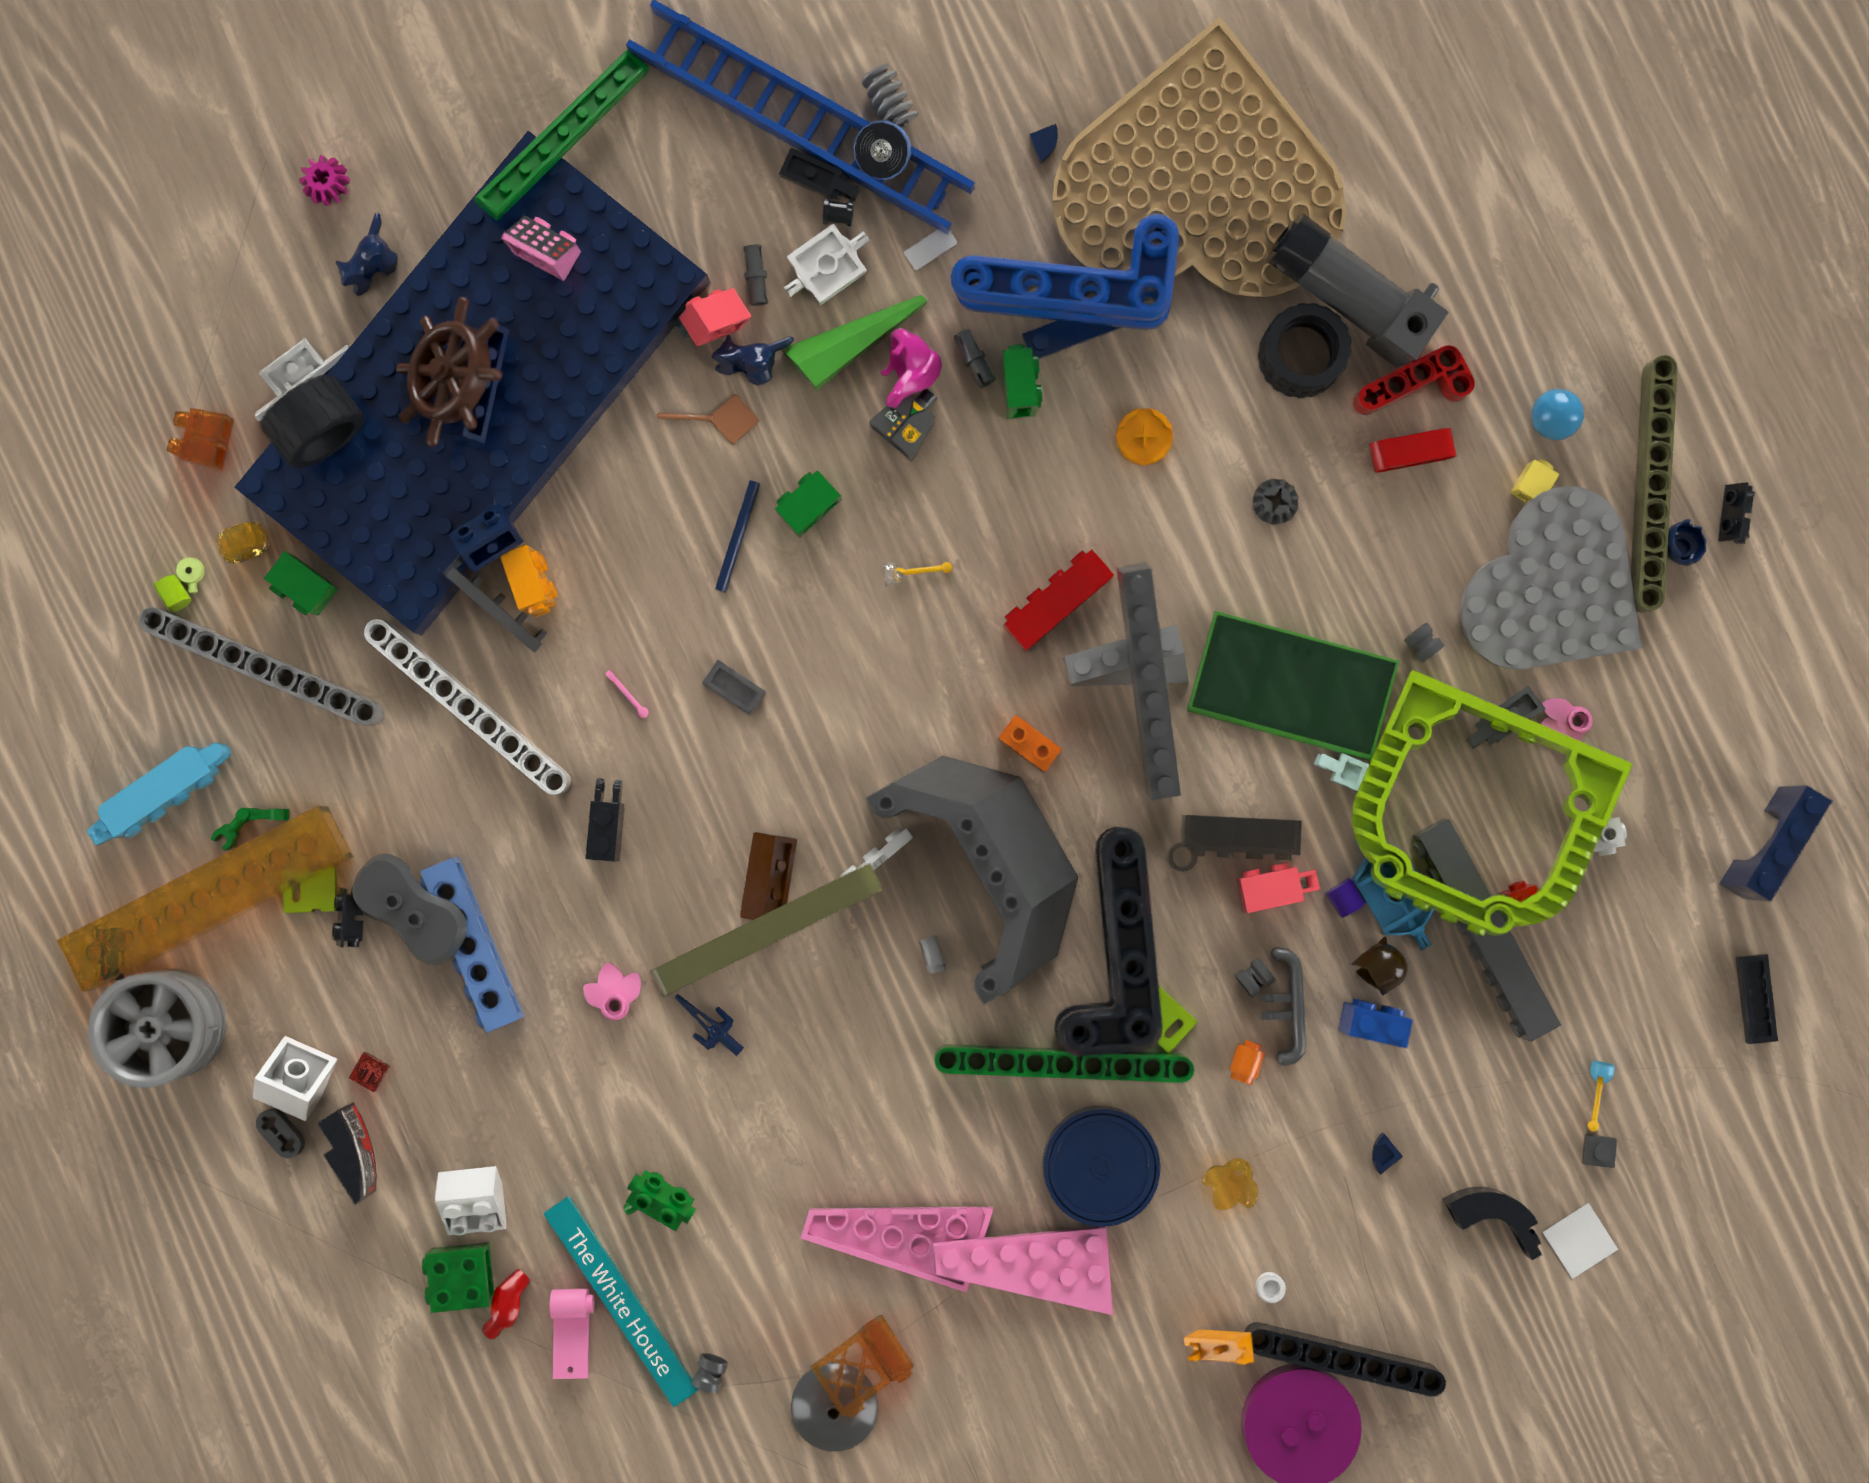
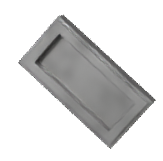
(734, 687)

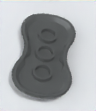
(426, 923)

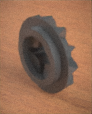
(1263, 506)

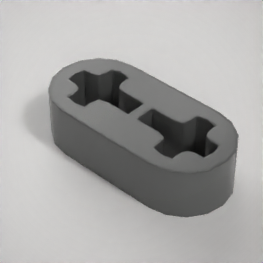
(285, 1128)

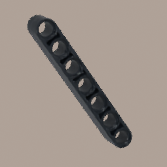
(1355, 1368)

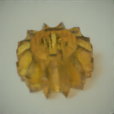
(242, 542)

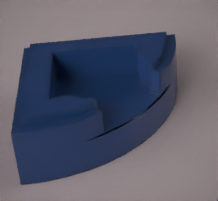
(1044, 141)
(1384, 1153)

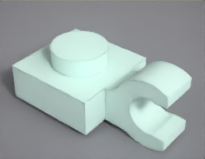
(1346, 770)

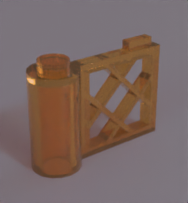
(884, 1354)

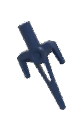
(716, 1032)

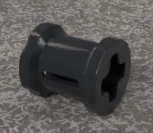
(838, 212)

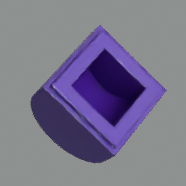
(1345, 898)

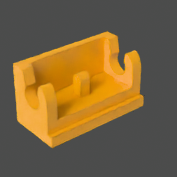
(1220, 1346)

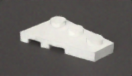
(876, 857)

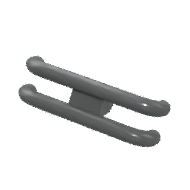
(1296, 1012)

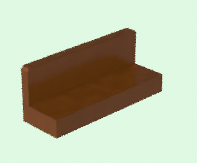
(767, 874)

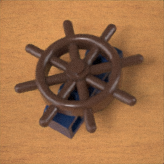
(461, 375)

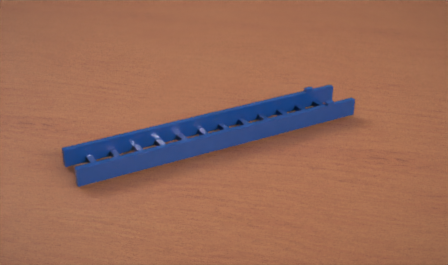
(778, 129)

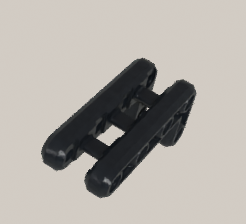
(1126, 938)

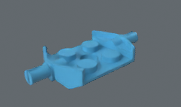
(1393, 917)

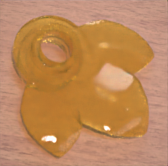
(1229, 1188)

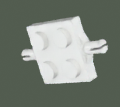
(826, 264)

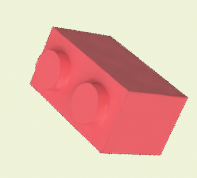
(714, 316)

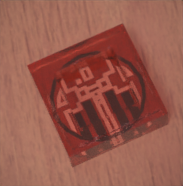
(369, 1071)

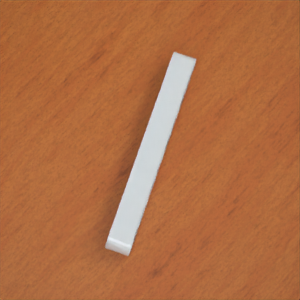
(454, 703)

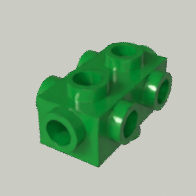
(659, 1200)

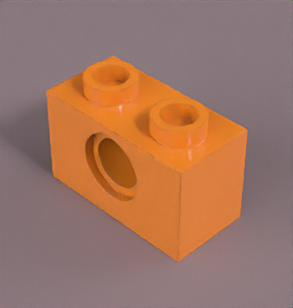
(1029, 743)

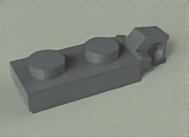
(1523, 703)

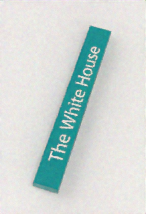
(621, 1301)

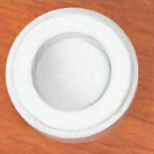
(1270, 1287)

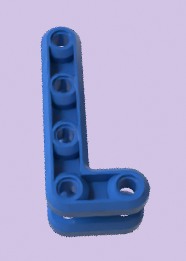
(1063, 288)

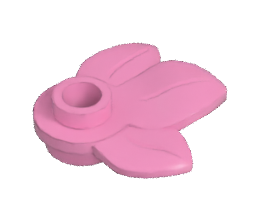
(1560, 717)
(611, 987)

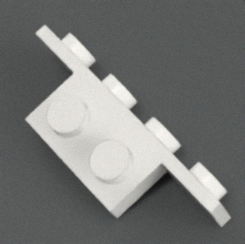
(293, 368)

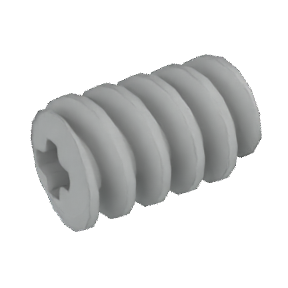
(886, 96)

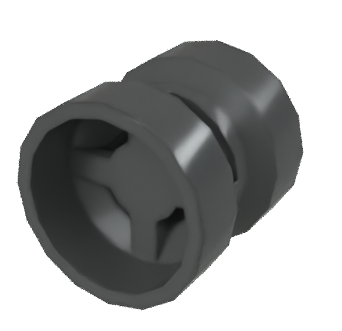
(1423, 641)
(1259, 972)
(709, 1373)

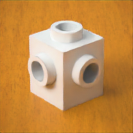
(1611, 837)

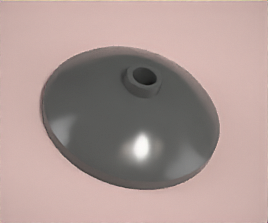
(811, 1408)

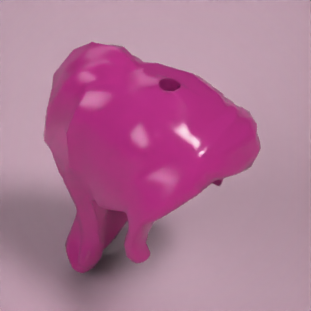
(914, 364)

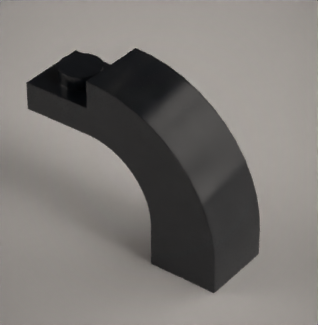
(1483, 1203)

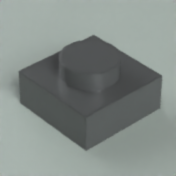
(1599, 1151)

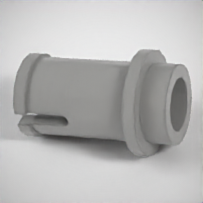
(932, 955)

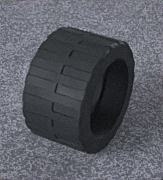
(1328, 326)
(312, 421)

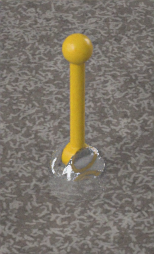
(894, 572)

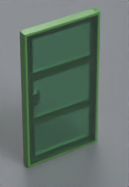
(1292, 685)

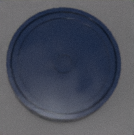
(1101, 1166)

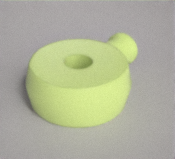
(192, 578)

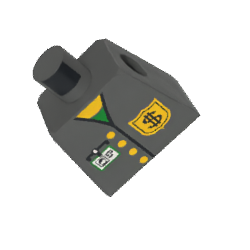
(907, 424)

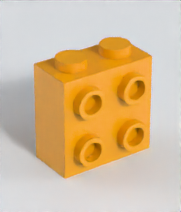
(528, 580)

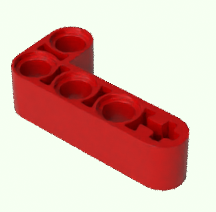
(1409, 383)

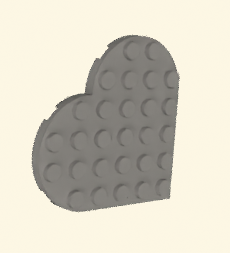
(1558, 589)

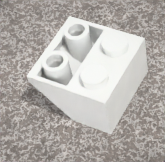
(471, 1200)

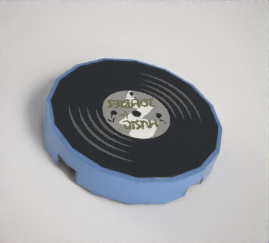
(882, 150)

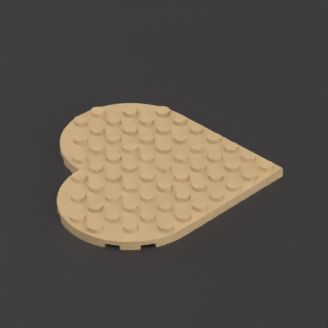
(1210, 152)

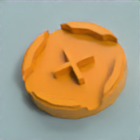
(1144, 436)

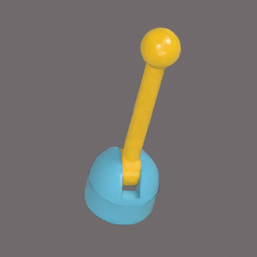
(1601, 1073)

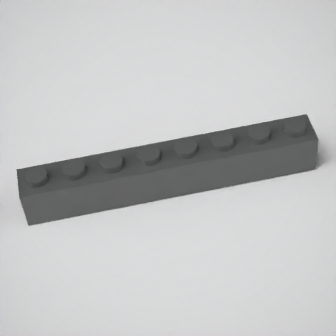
(1148, 680)
(1499, 954)

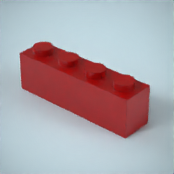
(1058, 600)

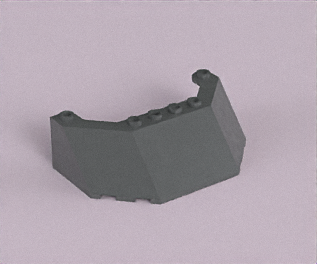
(1009, 851)

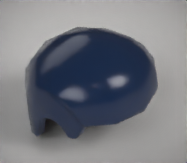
(1686, 543)

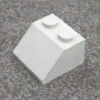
(294, 1078)

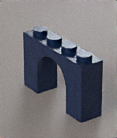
(1798, 814)

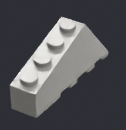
(1110, 662)

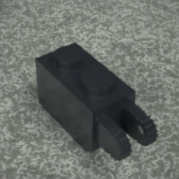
(605, 824)

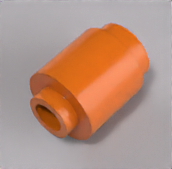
(1247, 1062)

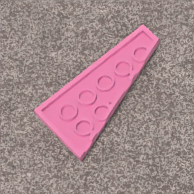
(897, 1235)
(1047, 1265)

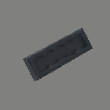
(1756, 998)

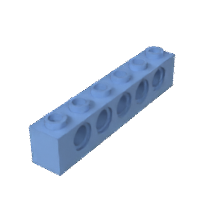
(485, 954)

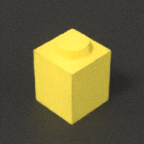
(1535, 479)

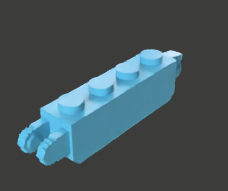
(157, 791)

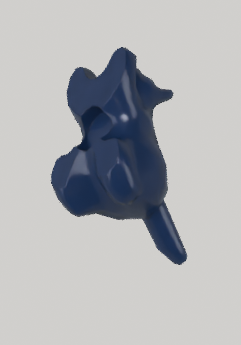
(369, 258)
(753, 359)

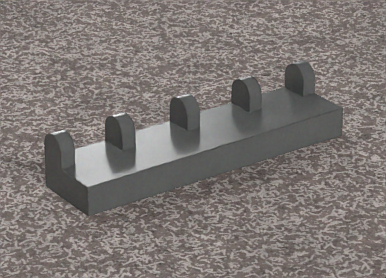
(492, 606)

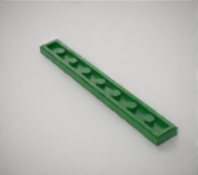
(561, 135)

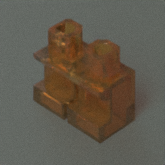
(196, 449)

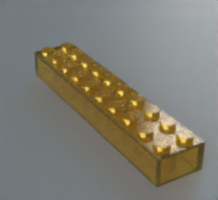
(204, 898)

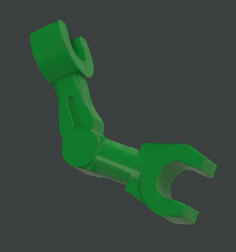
(243, 816)

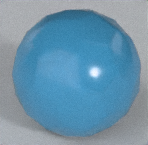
(1557, 414)

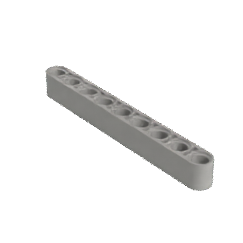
(248, 663)

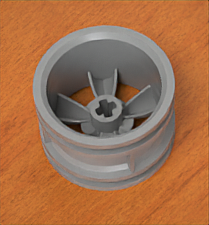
(116, 1049)

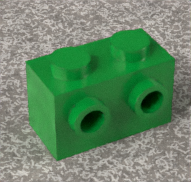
(807, 503)
(301, 584)

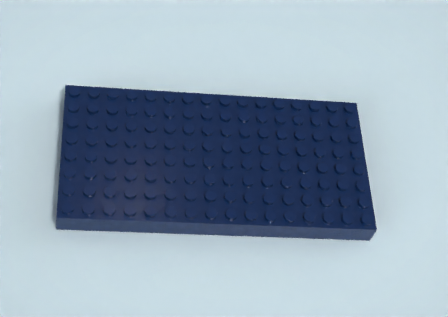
(572, 346)

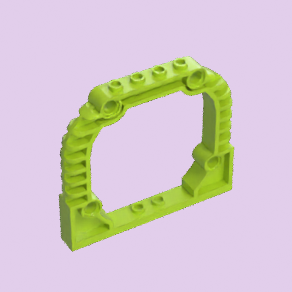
(1591, 773)

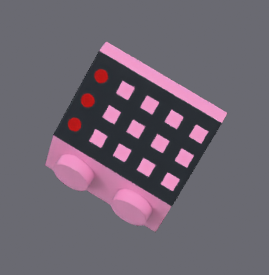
(542, 246)

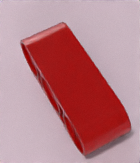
(1412, 450)

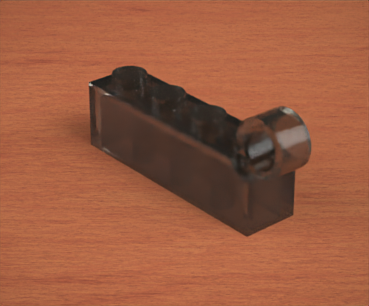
(1237, 834)

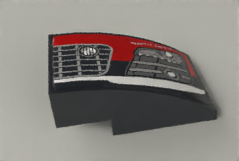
(351, 1152)

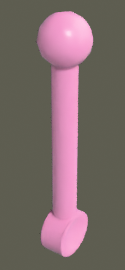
(641, 711)

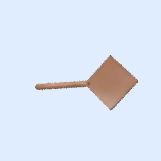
(732, 418)

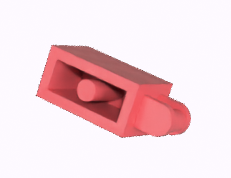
(1274, 887)

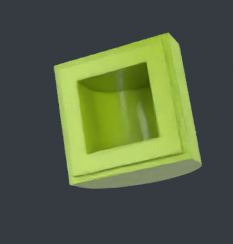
(172, 593)

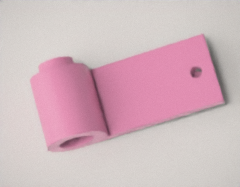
(571, 1332)

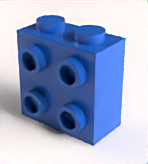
(1366, 1022)

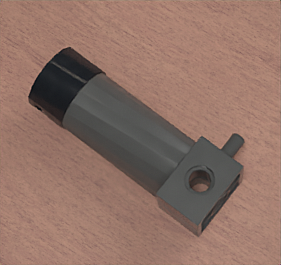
(1394, 319)

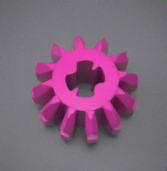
(317, 172)

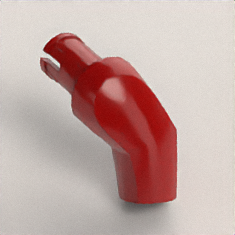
(506, 1304)

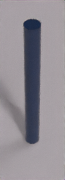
(737, 536)

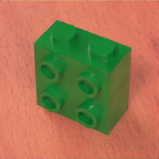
(1019, 381)
(458, 1277)

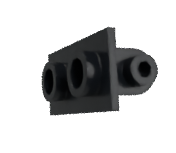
(1736, 502)
(346, 928)

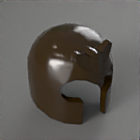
(1382, 966)

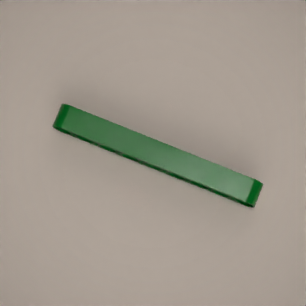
(1076, 1071)

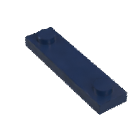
(1061, 336)

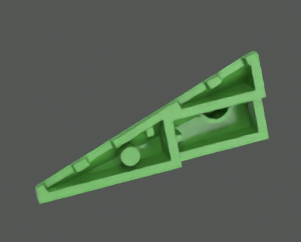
(832, 351)

